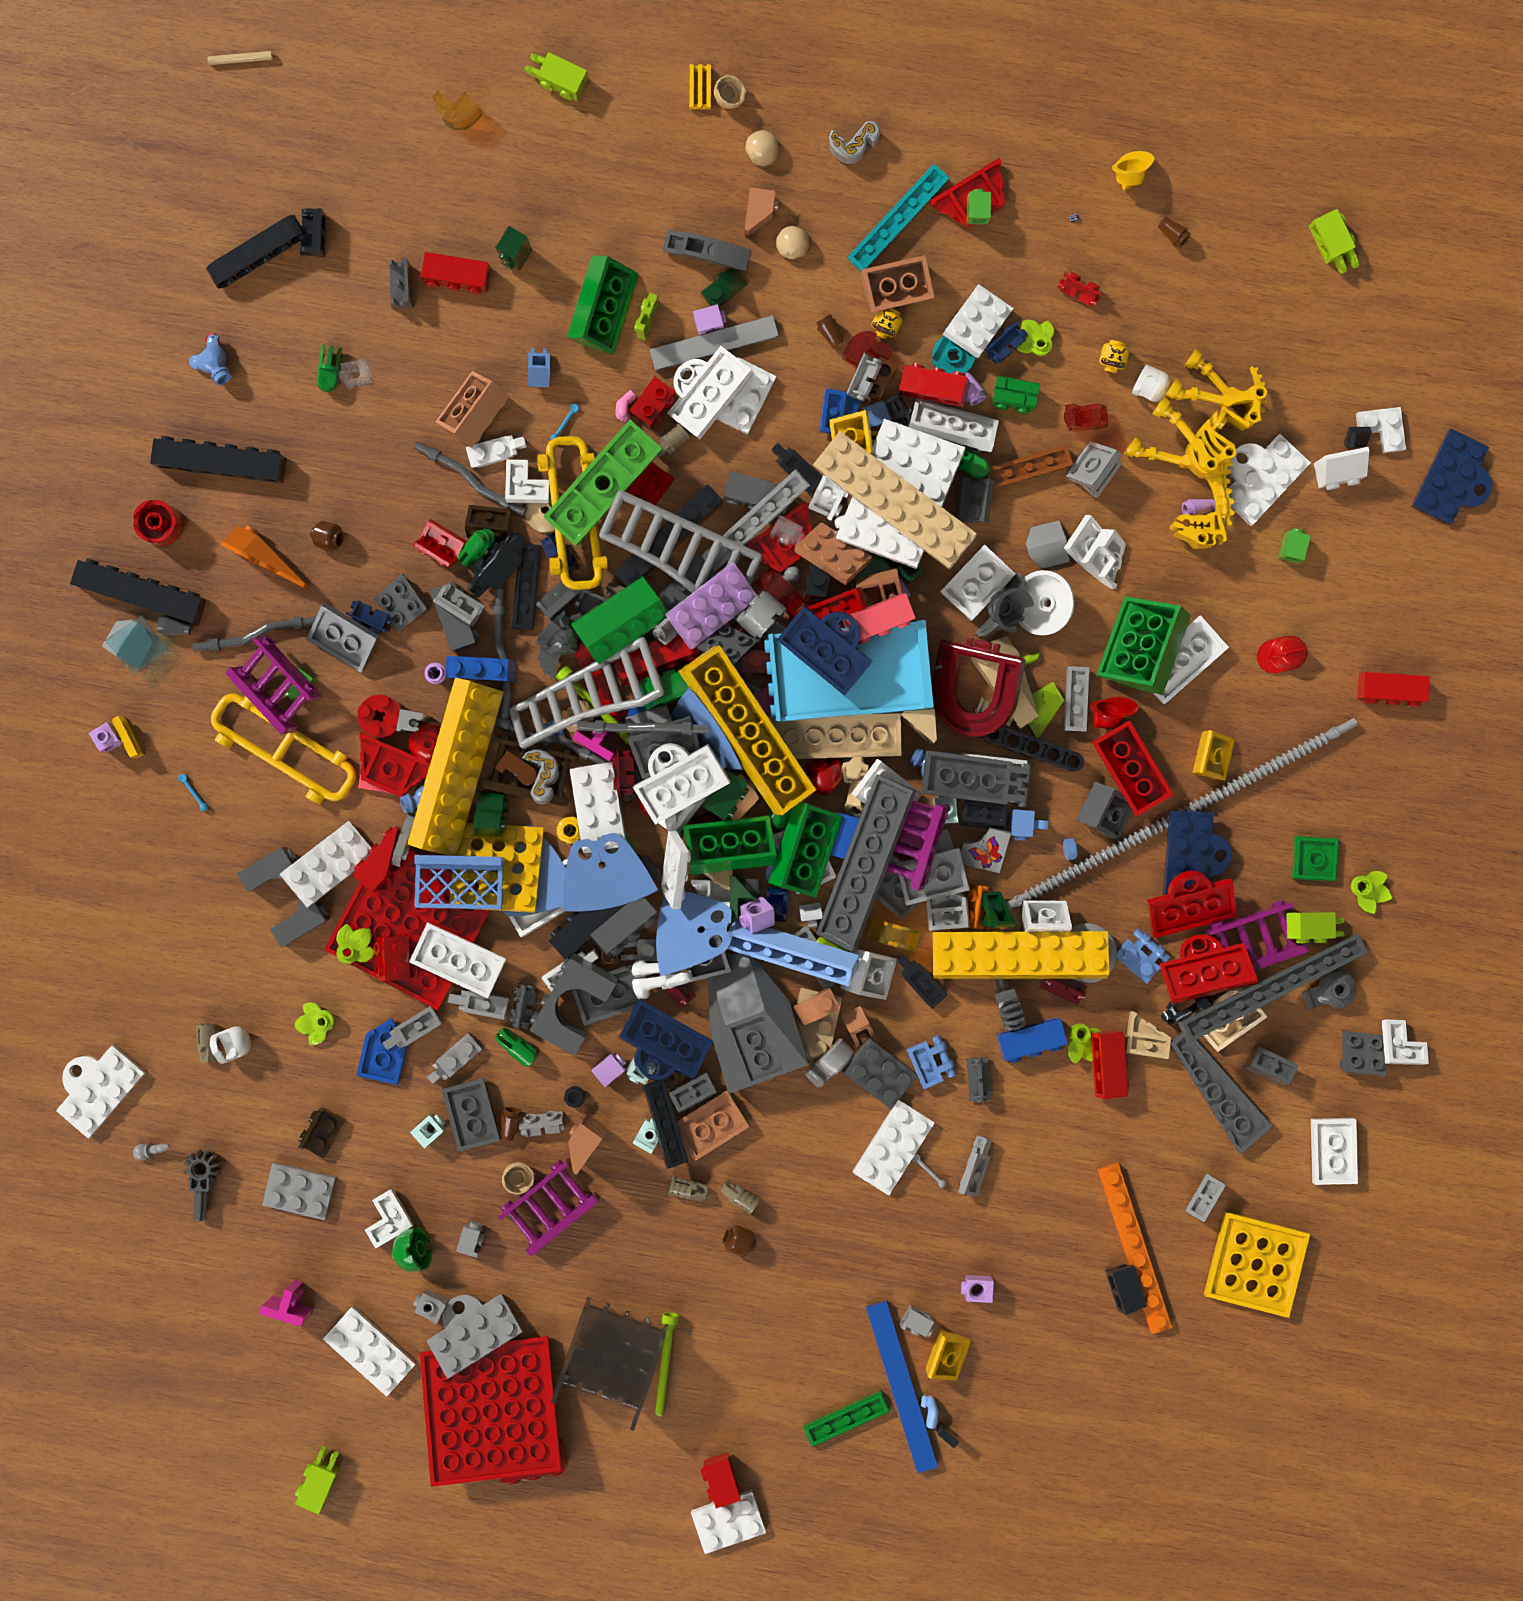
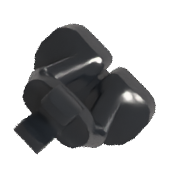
(1173, 1014)

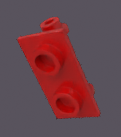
(1088, 291)

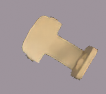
(853, 773)

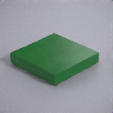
(1315, 858)

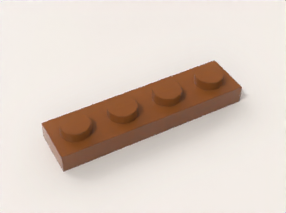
(1030, 466)

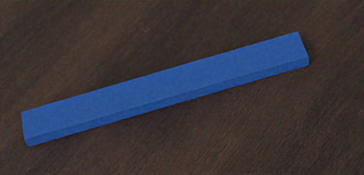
(901, 1386)

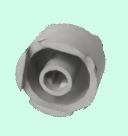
(761, 615)

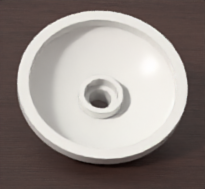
(1041, 618)

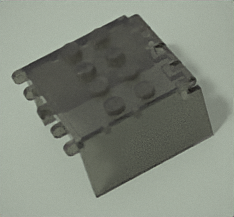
(612, 1356)

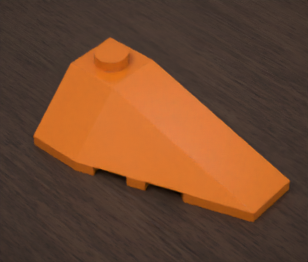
(254, 548)

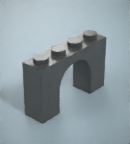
(303, 919)
(576, 975)

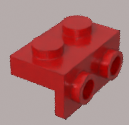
(651, 484)
(440, 544)
(392, 958)

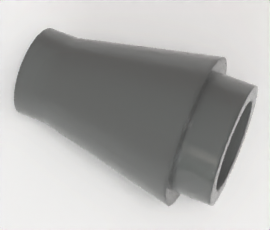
(171, 626)

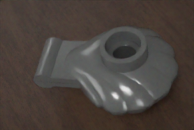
(1334, 989)

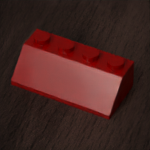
(1132, 768)

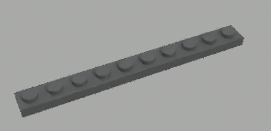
(1272, 988)

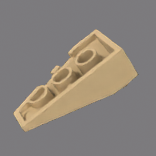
(1025, 709)

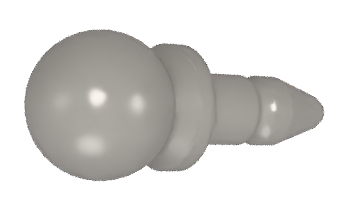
(792, 574)
(145, 1151)

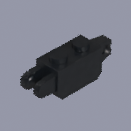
(497, 564)

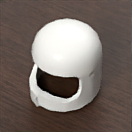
(1152, 384)
(235, 1042)

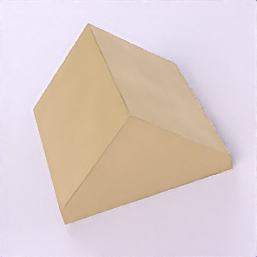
(922, 723)

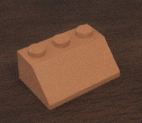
(897, 284)
(472, 408)
(584, 1139)

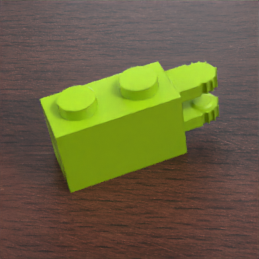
(559, 75)
(1334, 240)
(1313, 926)
(318, 1482)

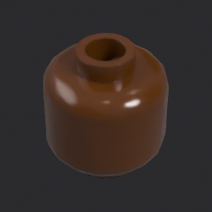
(327, 535)
(739, 1240)

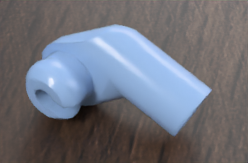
(933, 1412)

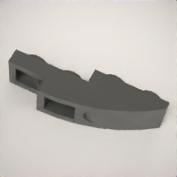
(707, 249)

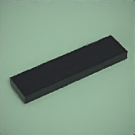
(526, 588)
(665, 1123)

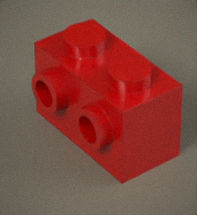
(653, 403)
(721, 1480)

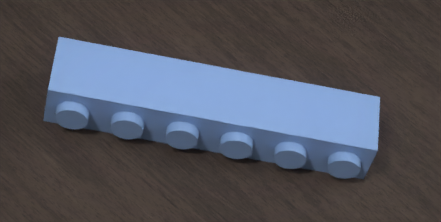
(794, 953)

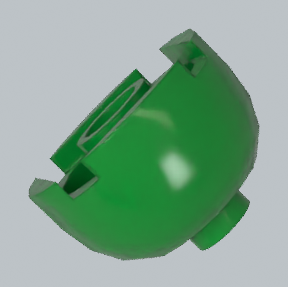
(411, 1250)

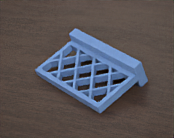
(458, 862)

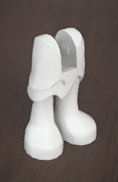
(643, 985)

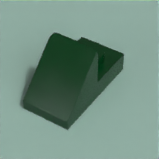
(724, 288)
(739, 891)
(996, 911)

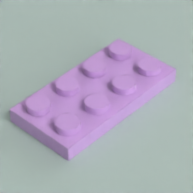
(711, 606)

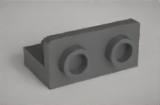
(974, 500)

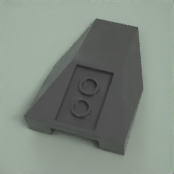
(753, 1025)

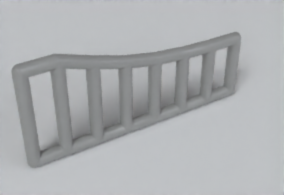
(679, 523)
(598, 710)

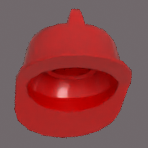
(1282, 654)
(1111, 711)

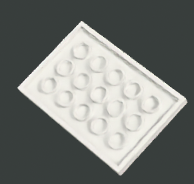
(921, 461)

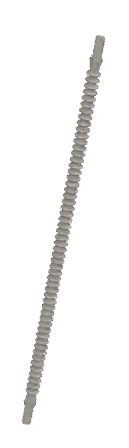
(1333, 733)

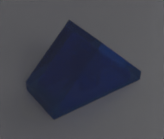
(778, 900)

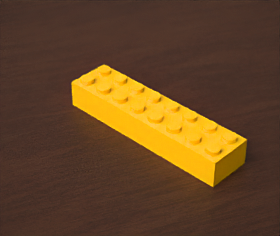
(748, 730)
(455, 767)
(1021, 955)

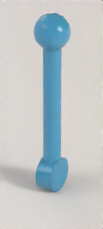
(574, 409)
(183, 778)

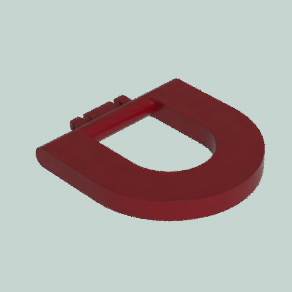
(1005, 692)

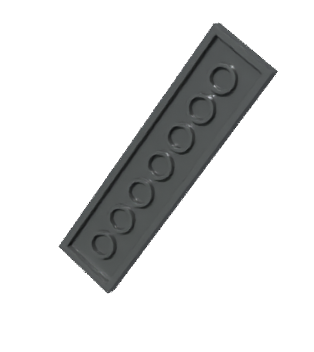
(866, 862)

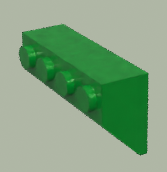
(602, 304)
(620, 620)
(673, 686)
(805, 849)

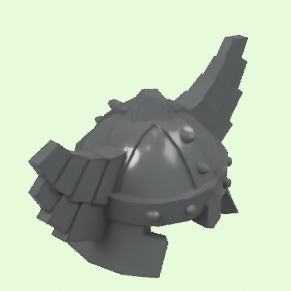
(1007, 608)
(557, 640)

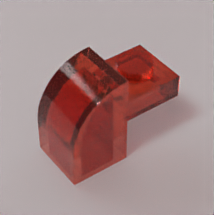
(865, 344)
(1085, 417)
(780, 590)

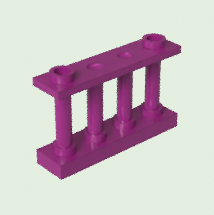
(256, 692)
(931, 839)
(1272, 954)
(552, 1228)

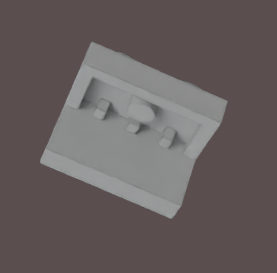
(1095, 467)

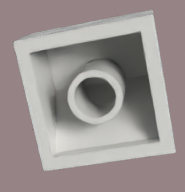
(1342, 468)
(1045, 916)
(872, 974)

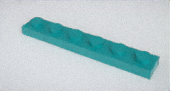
(898, 218)

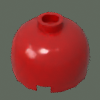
(424, 740)
(824, 775)

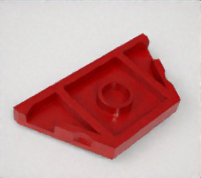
(954, 200)
(776, 554)
(389, 766)

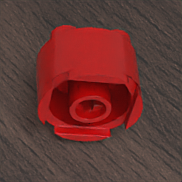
(146, 527)
(369, 712)

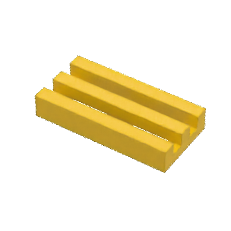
(700, 69)
(127, 737)

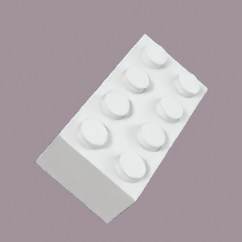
(597, 804)

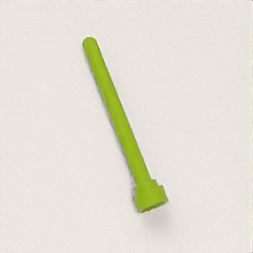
(567, 671)
(672, 1319)

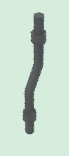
(436, 455)
(499, 611)
(216, 644)
(685, 728)
(585, 753)

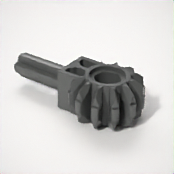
(1009, 1006)
(201, 1181)

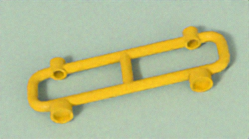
(559, 565)
(316, 793)

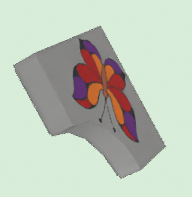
(987, 851)

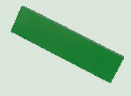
(846, 1418)

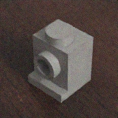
(470, 1239)
(437, 1303)
(917, 1322)

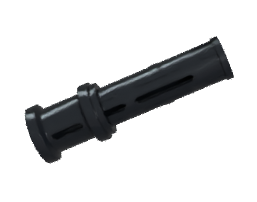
(903, 412)

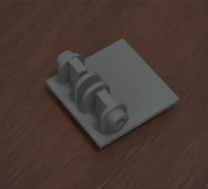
(401, 602)
(732, 641)
(1363, 1054)

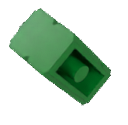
(1015, 395)

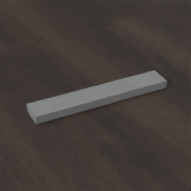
(707, 344)
(761, 515)

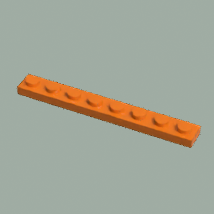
(1134, 1245)

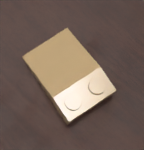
(1228, 1033)

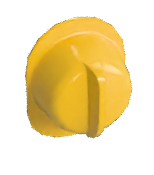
(1132, 168)

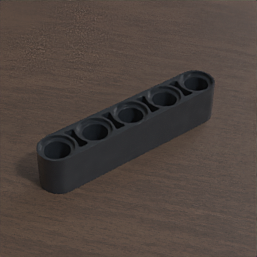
(256, 251)
(1042, 752)

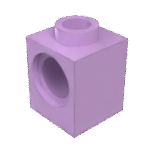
(709, 319)
(105, 737)
(757, 915)
(609, 1068)
(984, 1295)

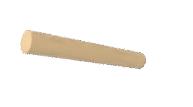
(239, 58)

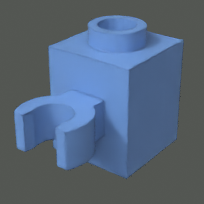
(538, 368)
(1023, 823)

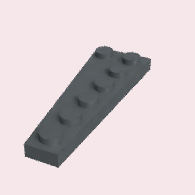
(1228, 1103)

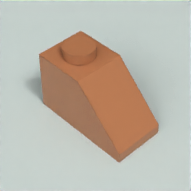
(760, 209)
(816, 1007)
(858, 1026)

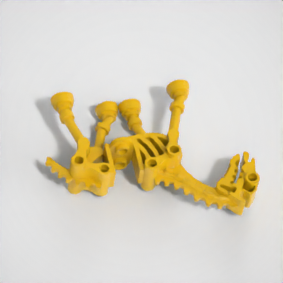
(1209, 448)

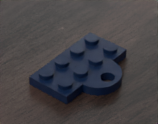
(1453, 478)
(827, 647)
(1193, 846)
(664, 1043)

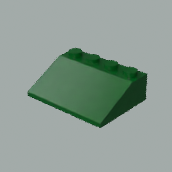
(1144, 644)

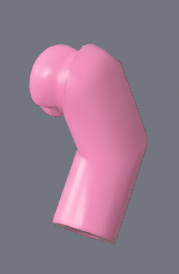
(622, 406)

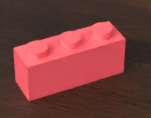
(882, 617)

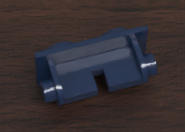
(1012, 336)
(550, 547)
(378, 621)

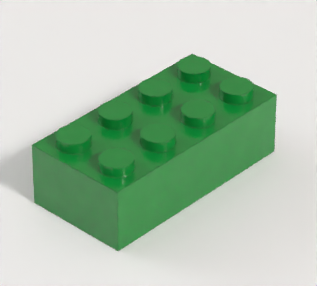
(729, 845)

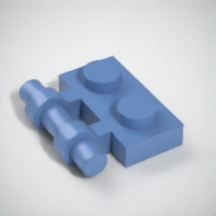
(1137, 960)
(925, 1064)

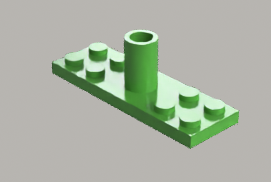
(620, 464)

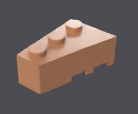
(880, 586)

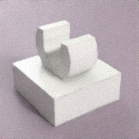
(810, 913)

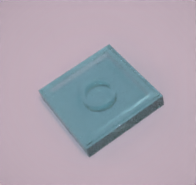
(136, 645)

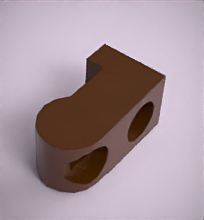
(883, 379)
(524, 772)

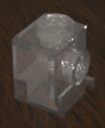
(359, 366)
(787, 531)

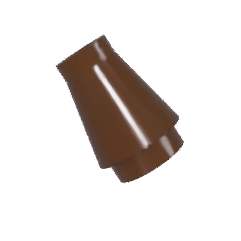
(1174, 232)
(829, 330)
(509, 1122)

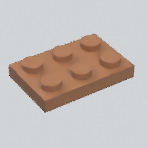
(832, 555)
(711, 1125)

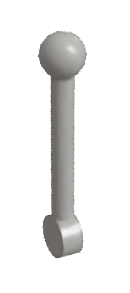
(941, 1183)

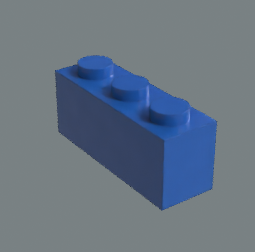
(481, 668)
(1032, 1040)

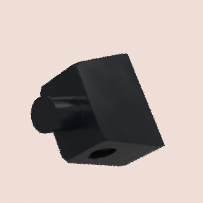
(816, 585)

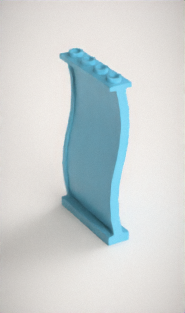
(892, 683)

